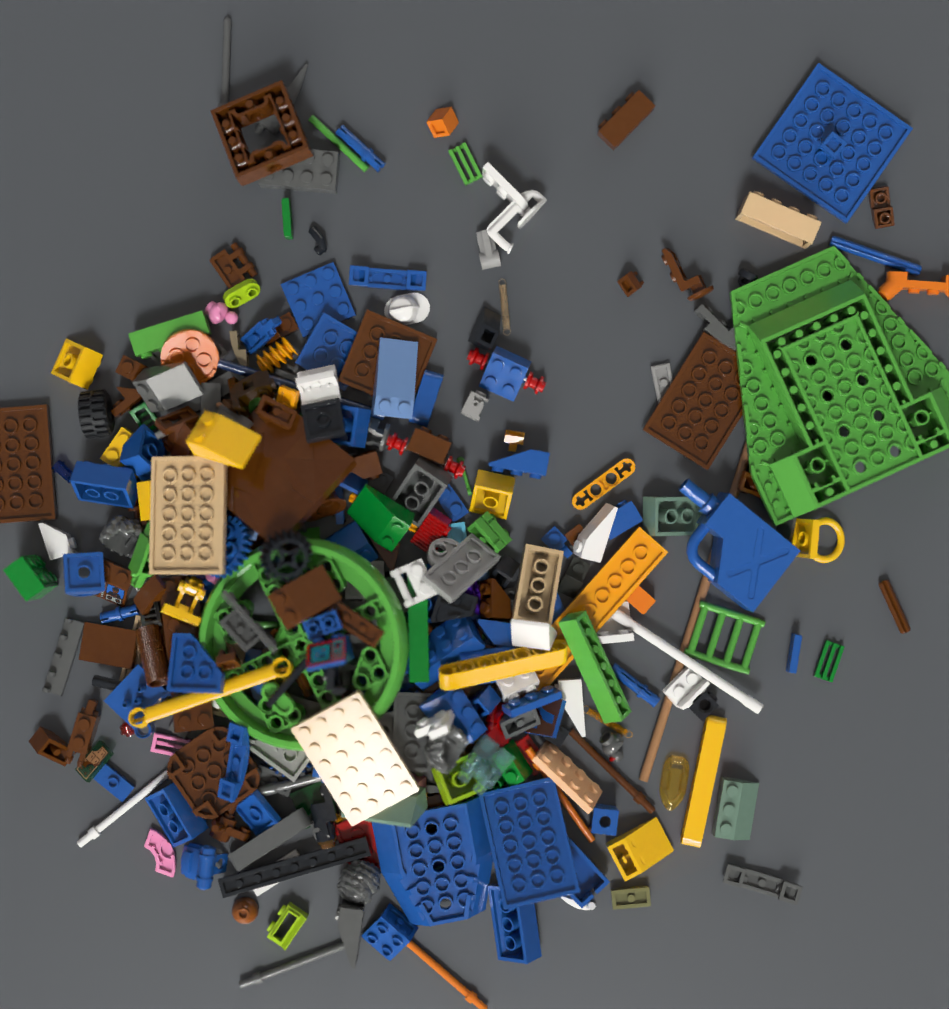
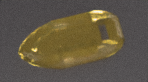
(674, 782)

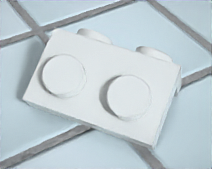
(518, 685)

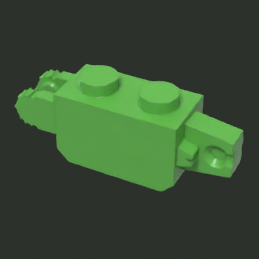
(140, 559)

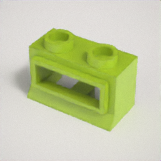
(283, 912)

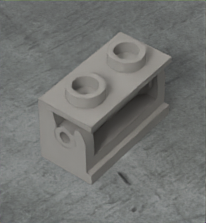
(474, 405)

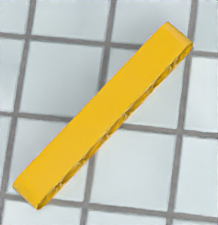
(500, 665)
(703, 781)

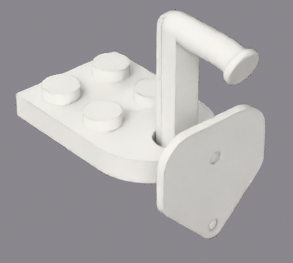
(518, 205)

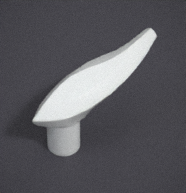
(589, 906)

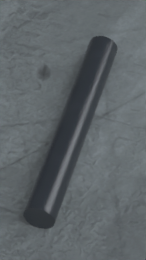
(287, 683)

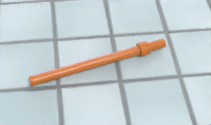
(565, 802)
(470, 996)

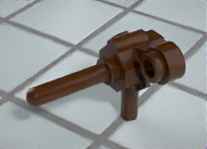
(224, 827)

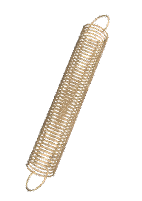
(504, 301)

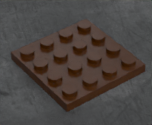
(361, 360)

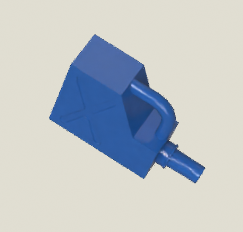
(745, 549)

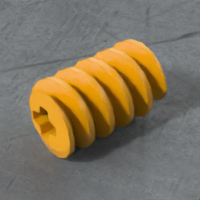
(276, 355)

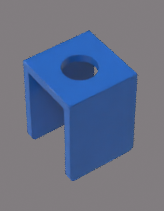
(604, 810)

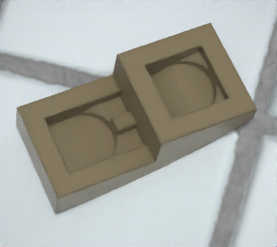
(241, 354)

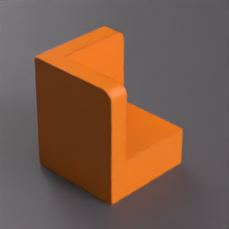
(442, 122)
(641, 600)

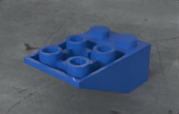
(529, 462)

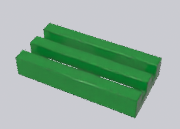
(287, 218)
(829, 660)

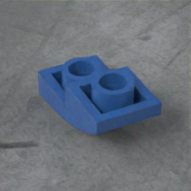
(322, 624)

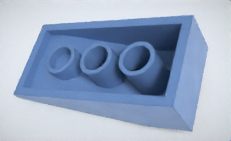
(395, 378)

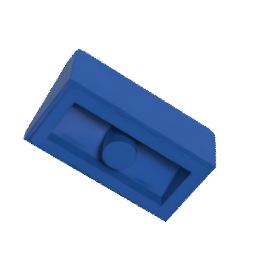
(354, 483)

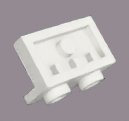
(685, 688)

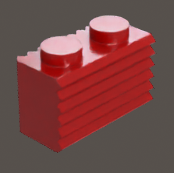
(432, 528)

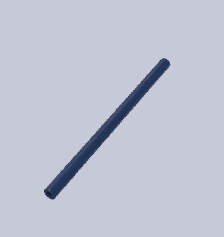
(246, 371)

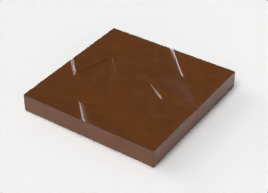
(284, 478)

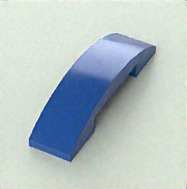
(387, 278)
(237, 762)

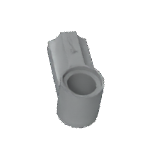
(488, 253)

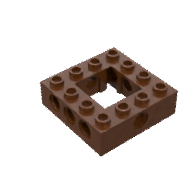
(251, 109)

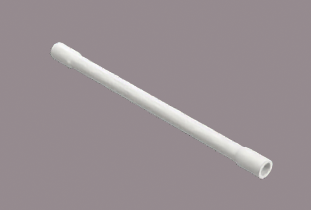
(746, 700)

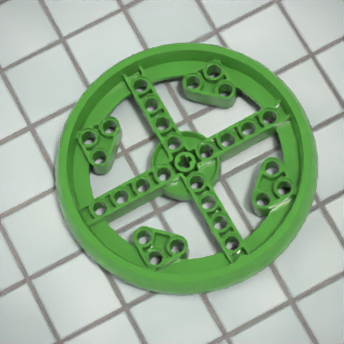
(390, 656)

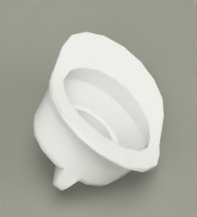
(407, 308)

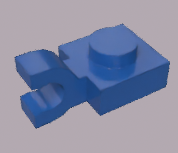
(555, 540)

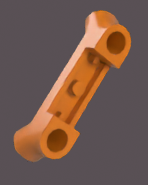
(898, 281)

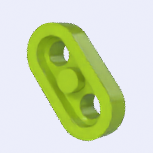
(241, 293)

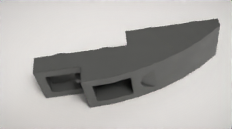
(715, 327)

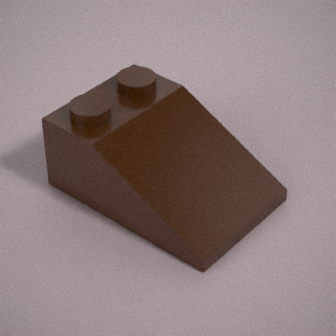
(304, 597)

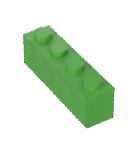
(152, 338)

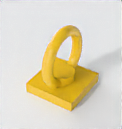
(807, 536)

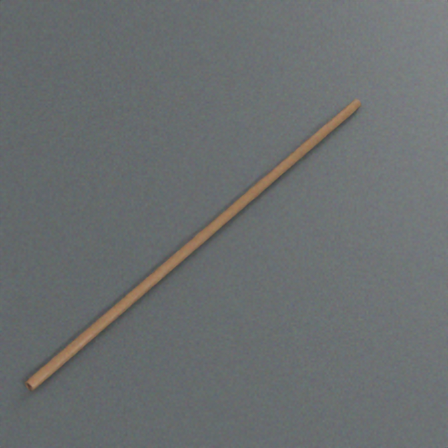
(678, 667)

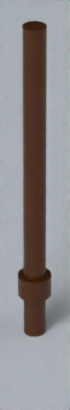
(638, 797)

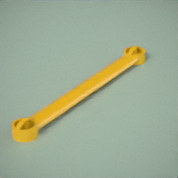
(193, 699)

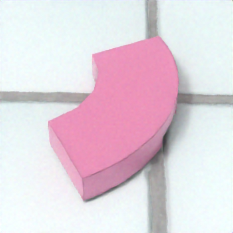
(163, 852)

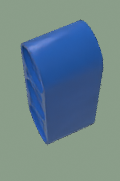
(426, 397)

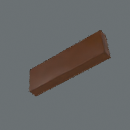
(358, 625)

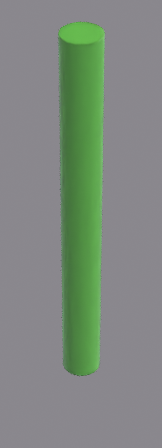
(337, 142)

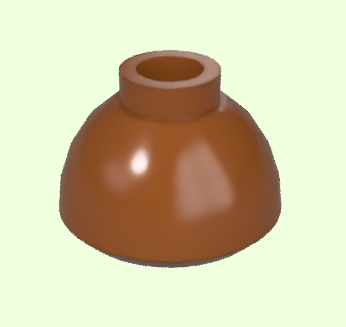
(245, 910)

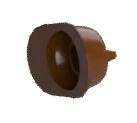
(329, 507)

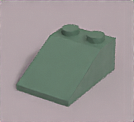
(669, 515)

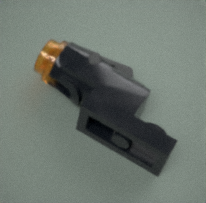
(322, 816)

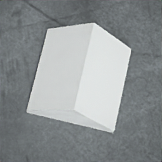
(532, 634)

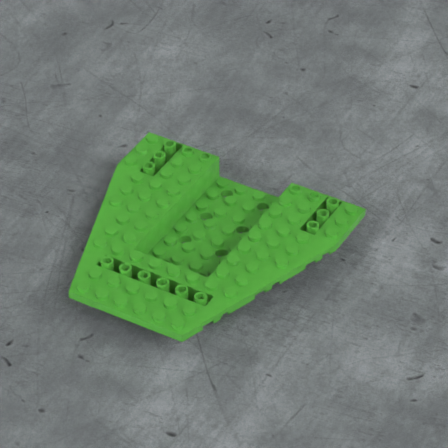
(788, 425)

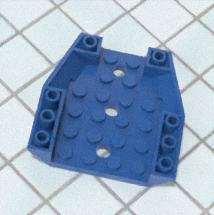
(459, 842)

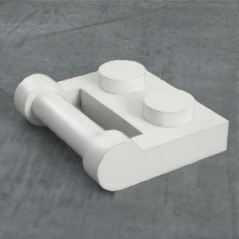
(414, 572)

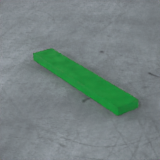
(418, 639)

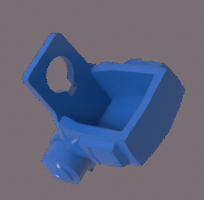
(199, 864)

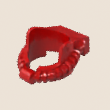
(493, 726)

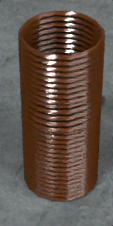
(153, 660)

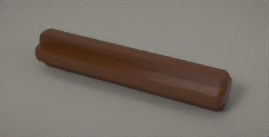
(894, 606)

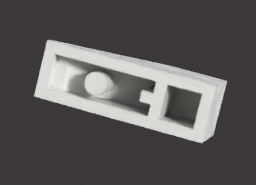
(594, 536)
(572, 694)

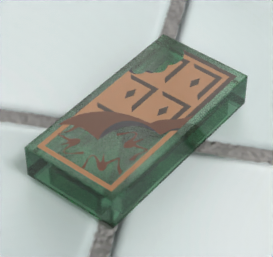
(95, 761)

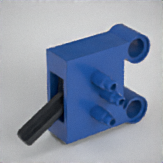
(132, 694)

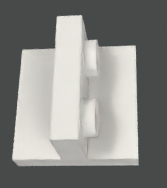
(318, 384)

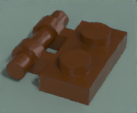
(227, 268)

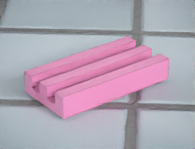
(167, 744)

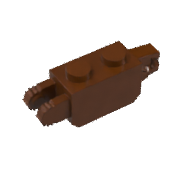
(83, 732)

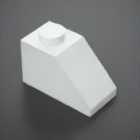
(57, 541)

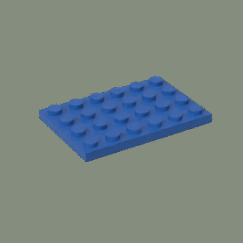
(529, 843)

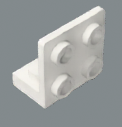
(615, 632)

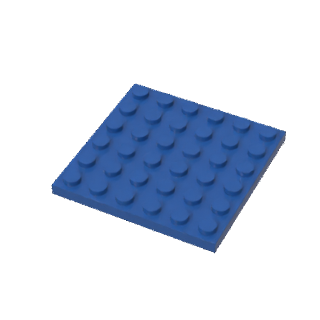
(825, 106)

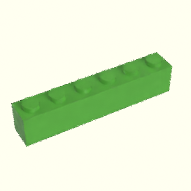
(594, 667)

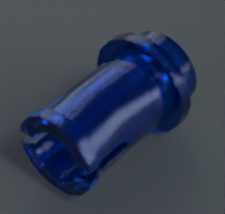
(63, 470)

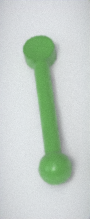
(465, 477)

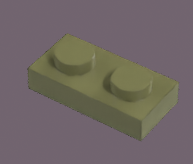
(630, 897)

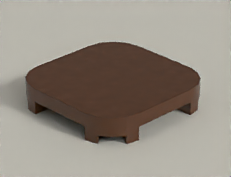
(198, 770)

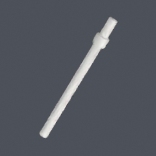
(95, 831)

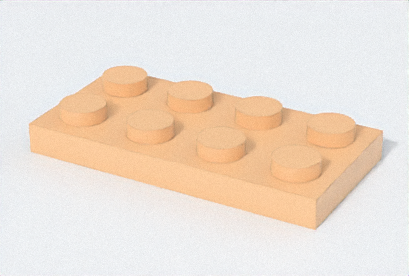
(567, 776)

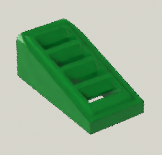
(133, 411)

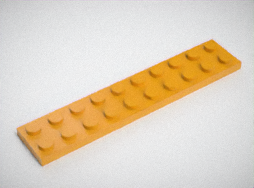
(609, 589)

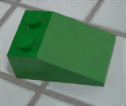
(380, 517)

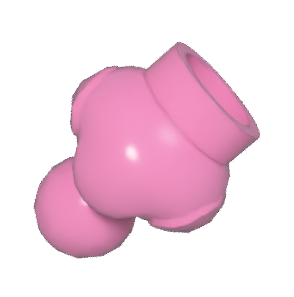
(219, 311)

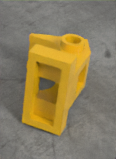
(191, 586)

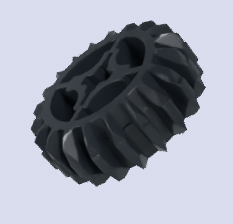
(295, 543)

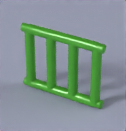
(722, 613)

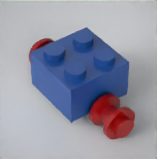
(505, 373)

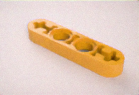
(601, 481)

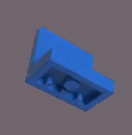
(390, 932)

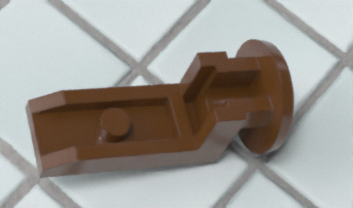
(695, 284)

